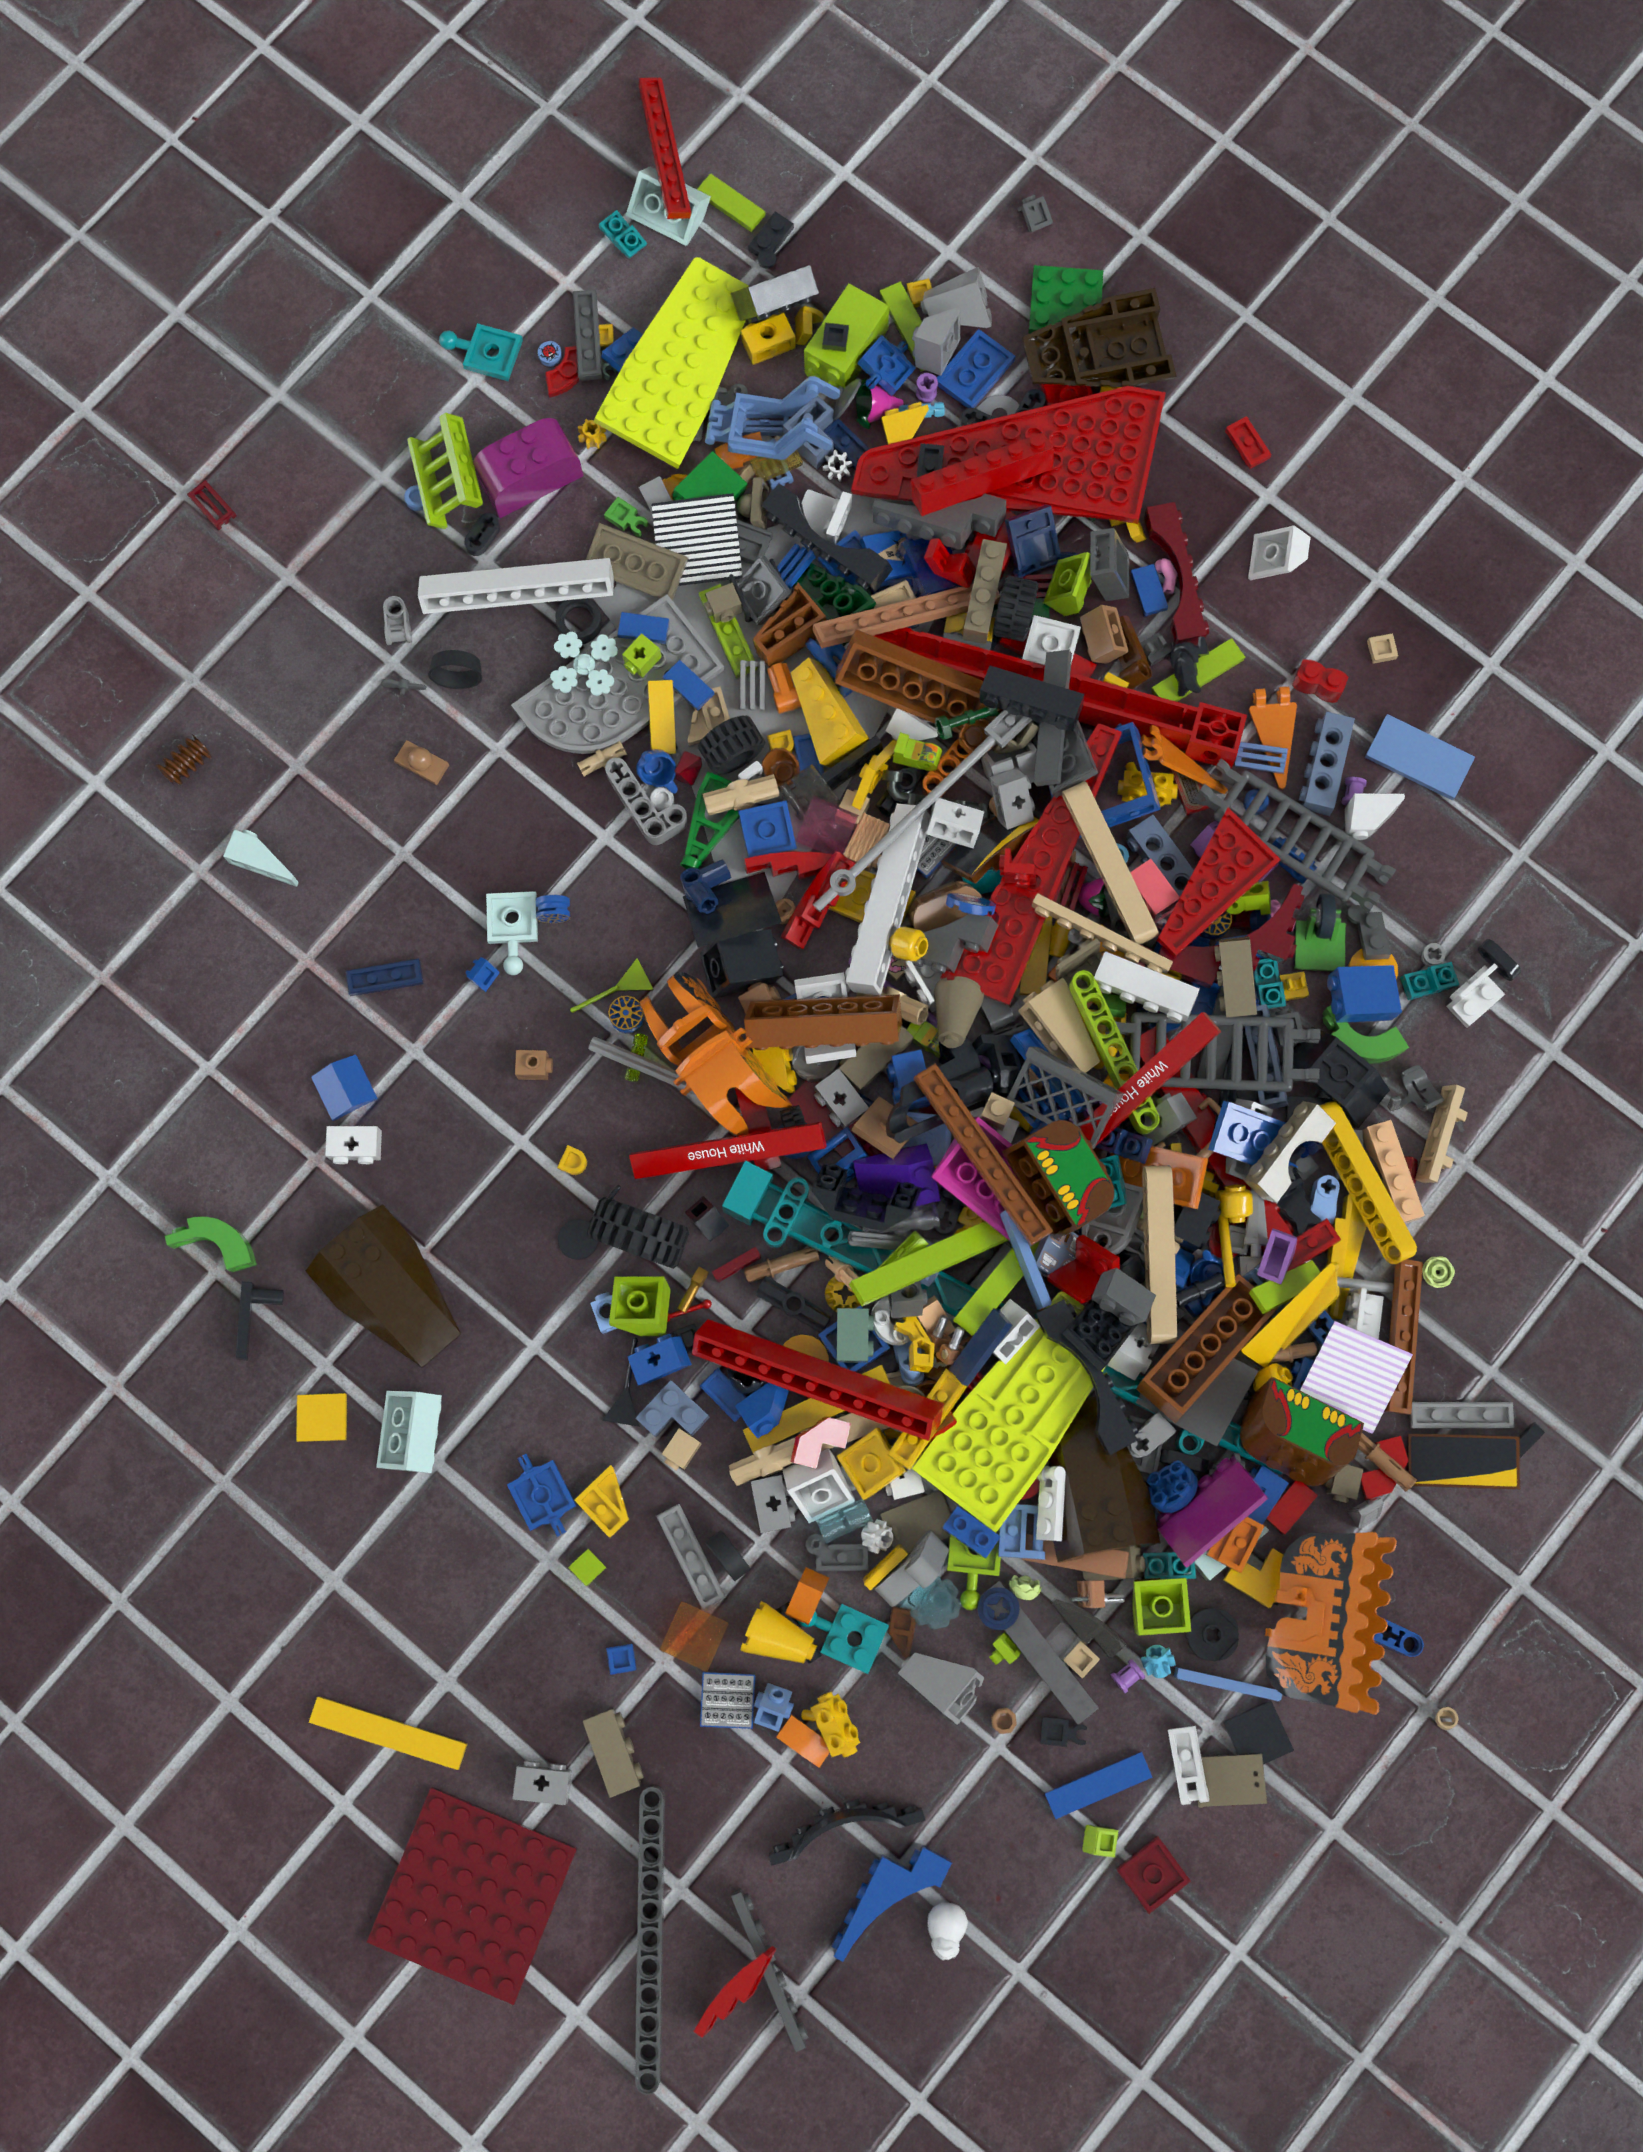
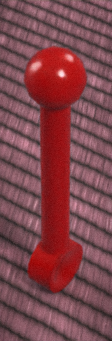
(705, 1304)

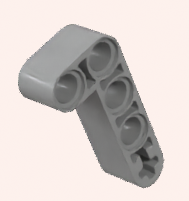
(639, 800)

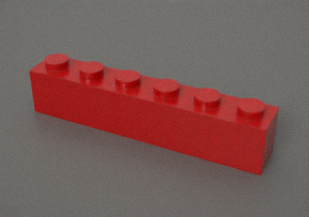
(982, 474)

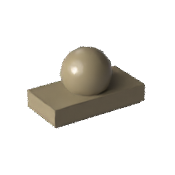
(750, 504)

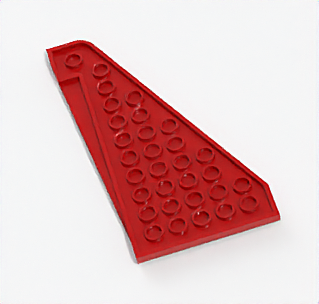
(1098, 463)

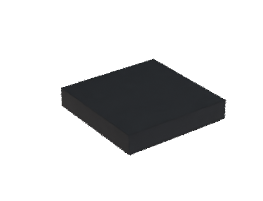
(1259, 1732)

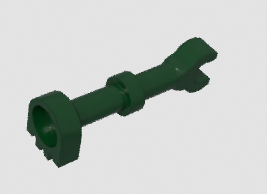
(944, 724)

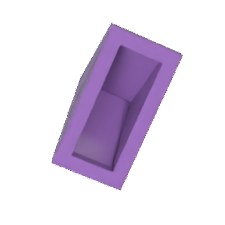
(1277, 1256)

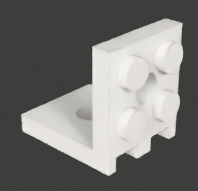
(830, 986)

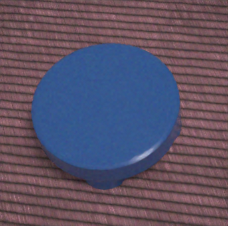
(1172, 1487)

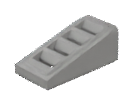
(1366, 1512)

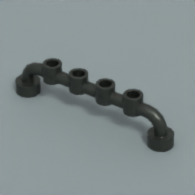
(913, 799)

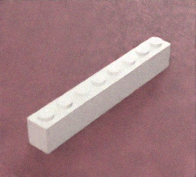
(516, 586)
(886, 904)

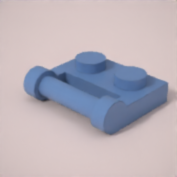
(1014, 1535)

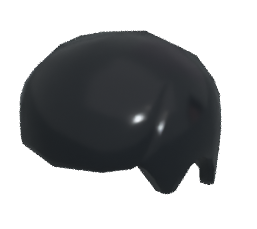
(744, 1383)

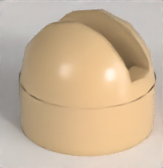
(1446, 1712)

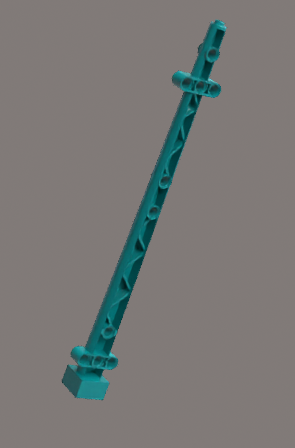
(758, 1199)

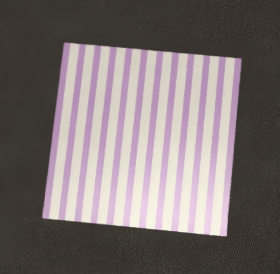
(1356, 1374)

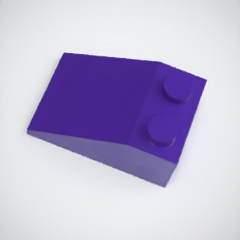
(912, 1164)

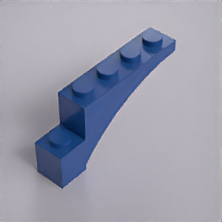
(886, 1886)

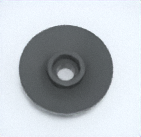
(846, 396)

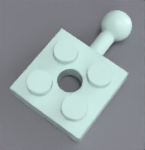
(521, 931)

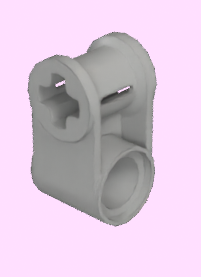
(396, 625)
(1153, 1433)

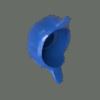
(657, 769)
(1206, 1267)

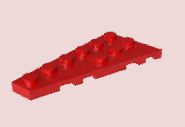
(1224, 873)

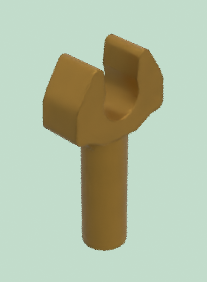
(696, 1282)

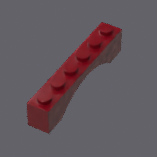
(1165, 531)

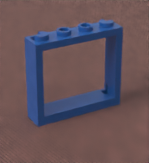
(1141, 805)

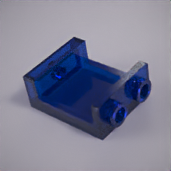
(925, 579)

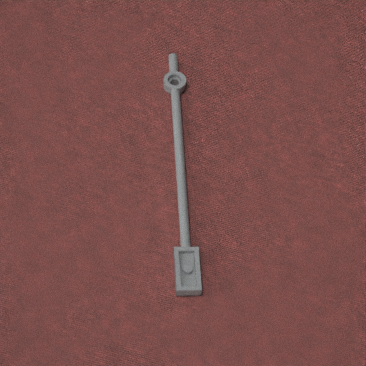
(999, 731)

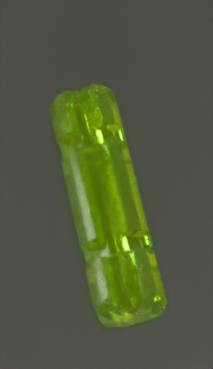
(639, 1042)

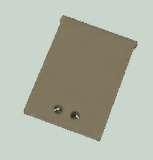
(916, 1518)
(1233, 1780)

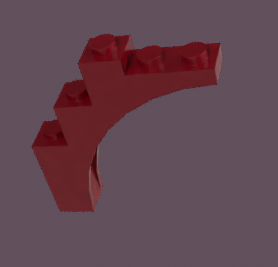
(1269, 941)

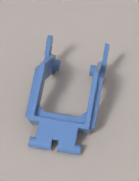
(728, 421)

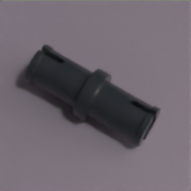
(1199, 1289)

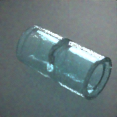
(844, 1520)

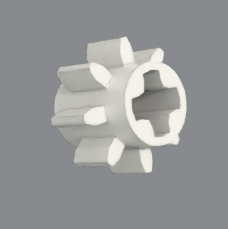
(831, 466)
(877, 1536)

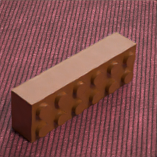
(906, 679)
(824, 1021)
(1204, 1350)

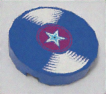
(971, 904)

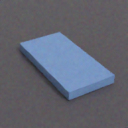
(1420, 757)

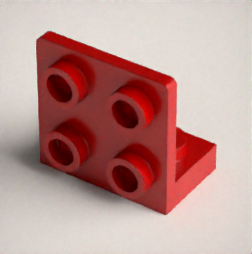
(1082, 1274)

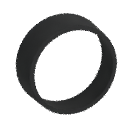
(455, 679)

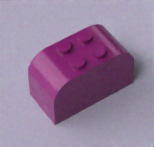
(526, 466)

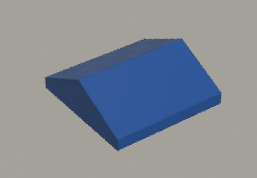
(344, 1087)

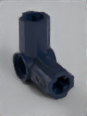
(698, 884)

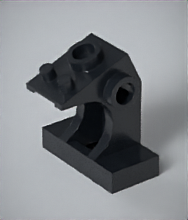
(995, 1048)

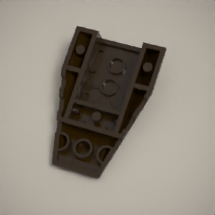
(1103, 345)
(385, 1286)
(1104, 1494)

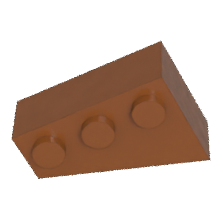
(788, 628)

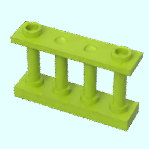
(461, 465)

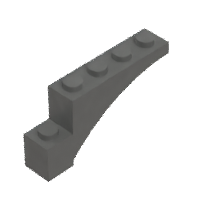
(949, 524)
(949, 941)

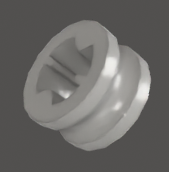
(1433, 947)

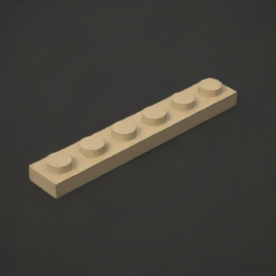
(1092, 930)

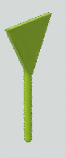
(633, 980)

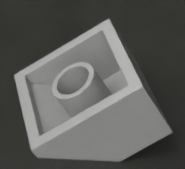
(936, 340)

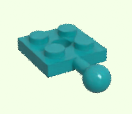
(482, 341)
(836, 1644)

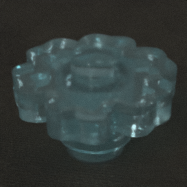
(935, 1604)

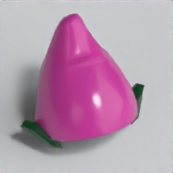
(873, 404)
(1093, 897)

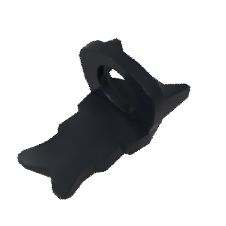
(1184, 660)
(1296, 1204)

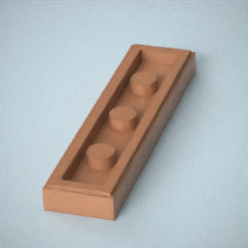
(1107, 1563)

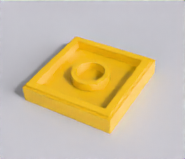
(869, 1463)

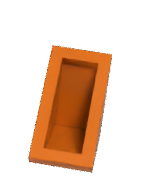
(807, 1596)

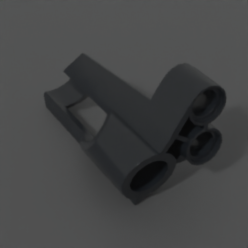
(966, 1076)

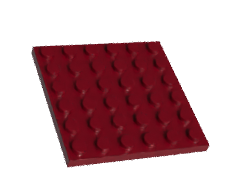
(472, 1895)

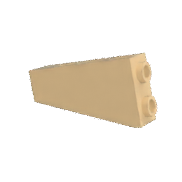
(1059, 1025)

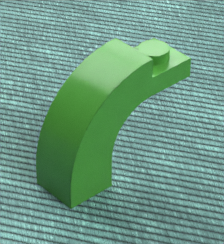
(1372, 1049)
(233, 1245)

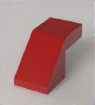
(953, 567)

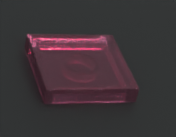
(826, 827)

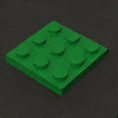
(1062, 293)

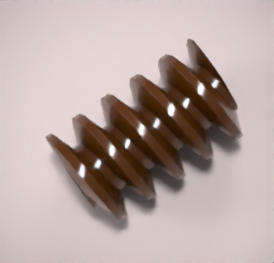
(184, 760)

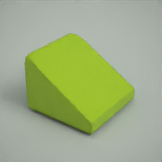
(587, 1567)
(1100, 1841)

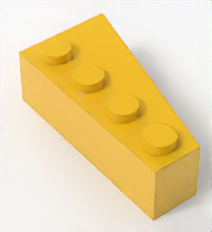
(827, 714)

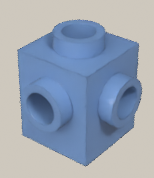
(773, 1701)

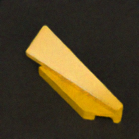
(1346, 1252)
(1295, 1317)

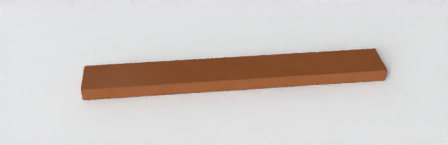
(983, 1154)

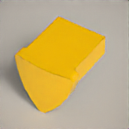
(804, 321)
(1135, 530)

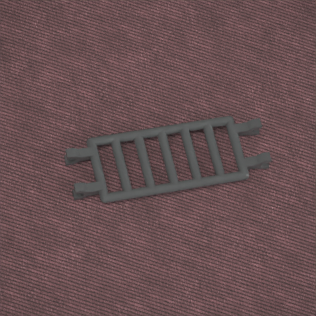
(1381, 872)
(1210, 1081)

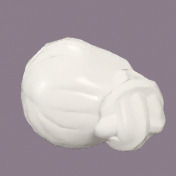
(946, 1928)

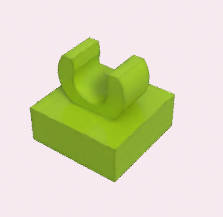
(1005, 1649)

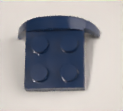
(1034, 541)

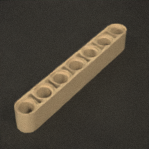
(1110, 863)
(1160, 1253)

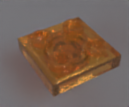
(694, 1636)

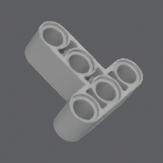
(915, 1570)

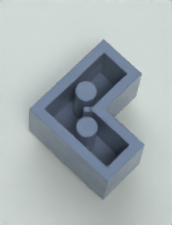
(822, 417)
(669, 1405)

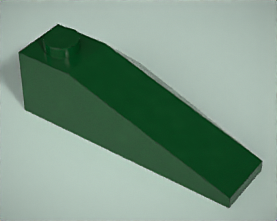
(834, 594)

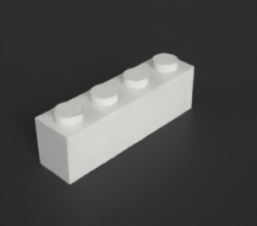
(1146, 987)

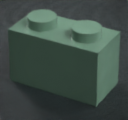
(853, 1335)

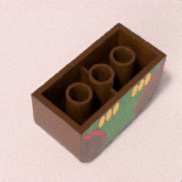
(1062, 1176)
(1298, 1433)

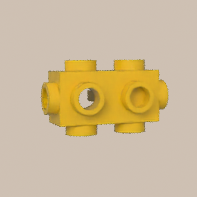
(1134, 787)
(834, 1724)

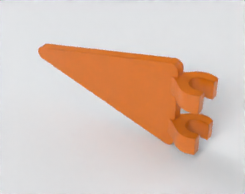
(1275, 725)
(1176, 760)

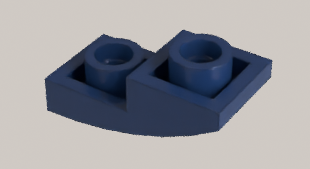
(1126, 1145)

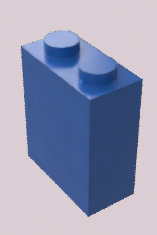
(1364, 993)

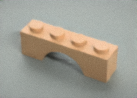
(1387, 1153)

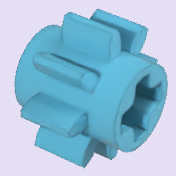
(1158, 1661)

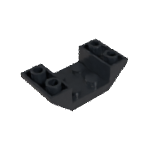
(1342, 1076)
(860, 1207)

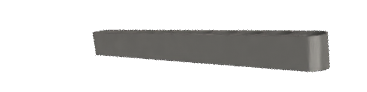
(650, 1951)

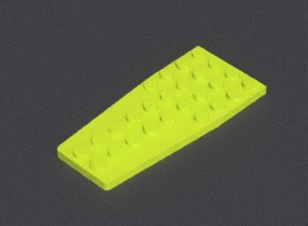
(676, 366)
(1008, 1428)

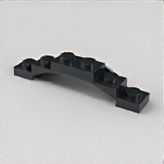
(851, 1812)

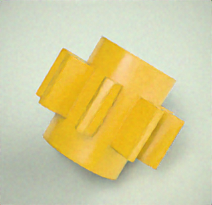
(586, 436)

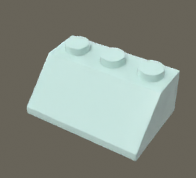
(649, 209)
(409, 1431)

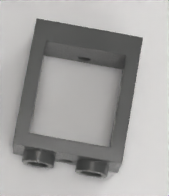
(1112, 568)

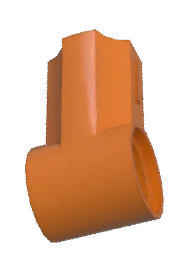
(784, 693)

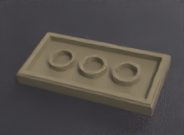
(638, 562)

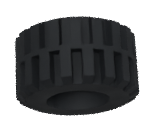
(1015, 608)
(731, 745)

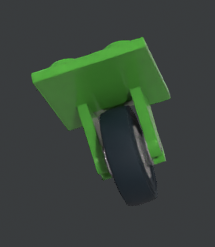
(1320, 937)

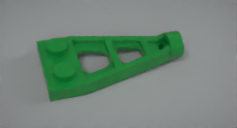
(710, 783)

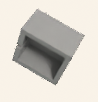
(1023, 759)

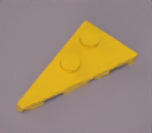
(872, 774)

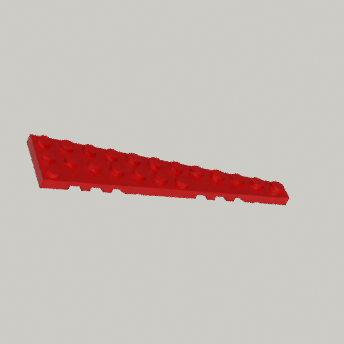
(1019, 927)

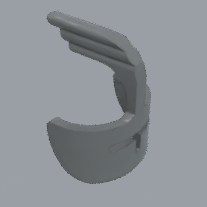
(1419, 1078)

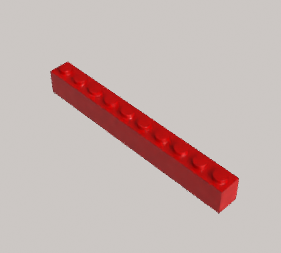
(1200, 1133)
(818, 1379)

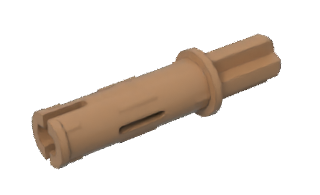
(781, 1264)
(1386, 1463)

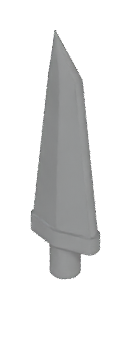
(1256, 1227)

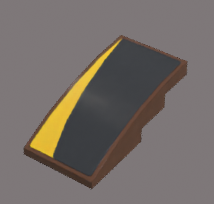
(990, 844)
(1465, 1461)

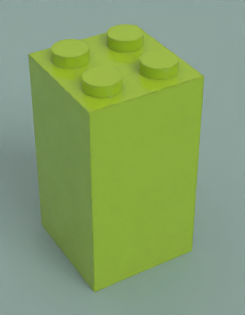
(867, 322)

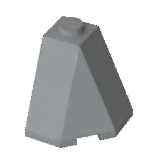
(962, 292)
(943, 1683)

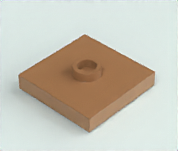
(873, 1128)

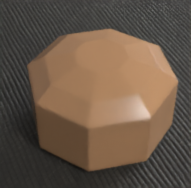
(1003, 1720)

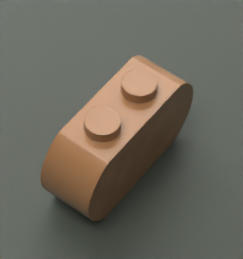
(931, 909)

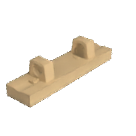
(1439, 1136)

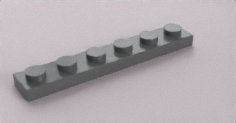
(775, 1980)

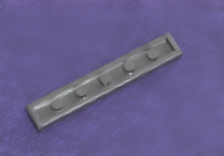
(1048, 1664)

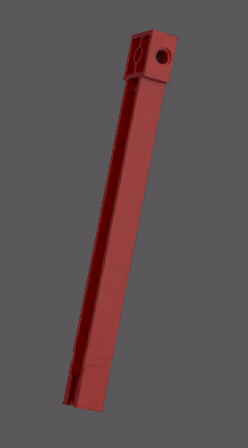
(1201, 731)

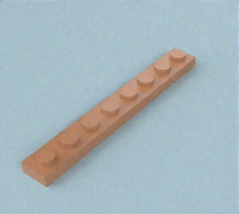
(895, 616)

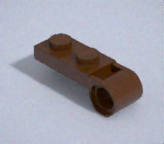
(1134, 663)

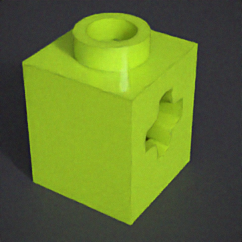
(641, 647)

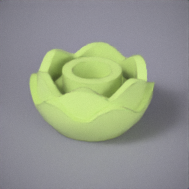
(1446, 1272)
(1024, 1587)

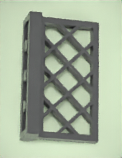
(1072, 1076)

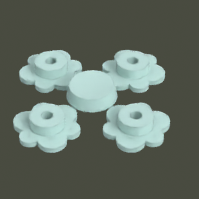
(584, 663)

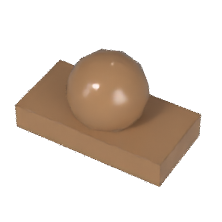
(421, 762)

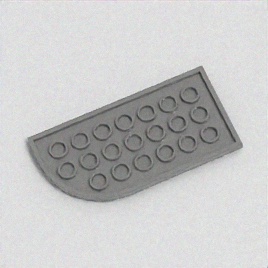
(589, 722)

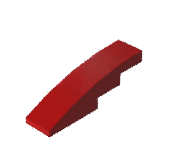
(805, 863)
(805, 915)
(757, 1121)
(739, 1988)

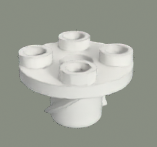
(885, 1324)

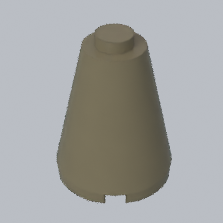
(956, 1008)

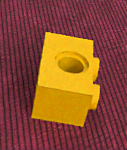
(763, 349)

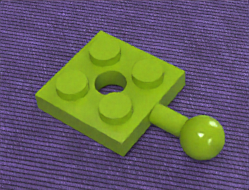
(963, 1561)

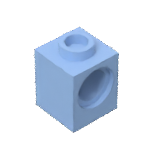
(601, 1301)

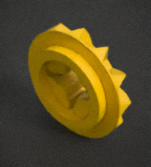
(834, 1300)

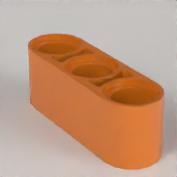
(950, 758)

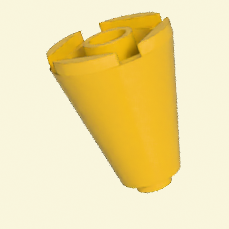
(777, 1637)

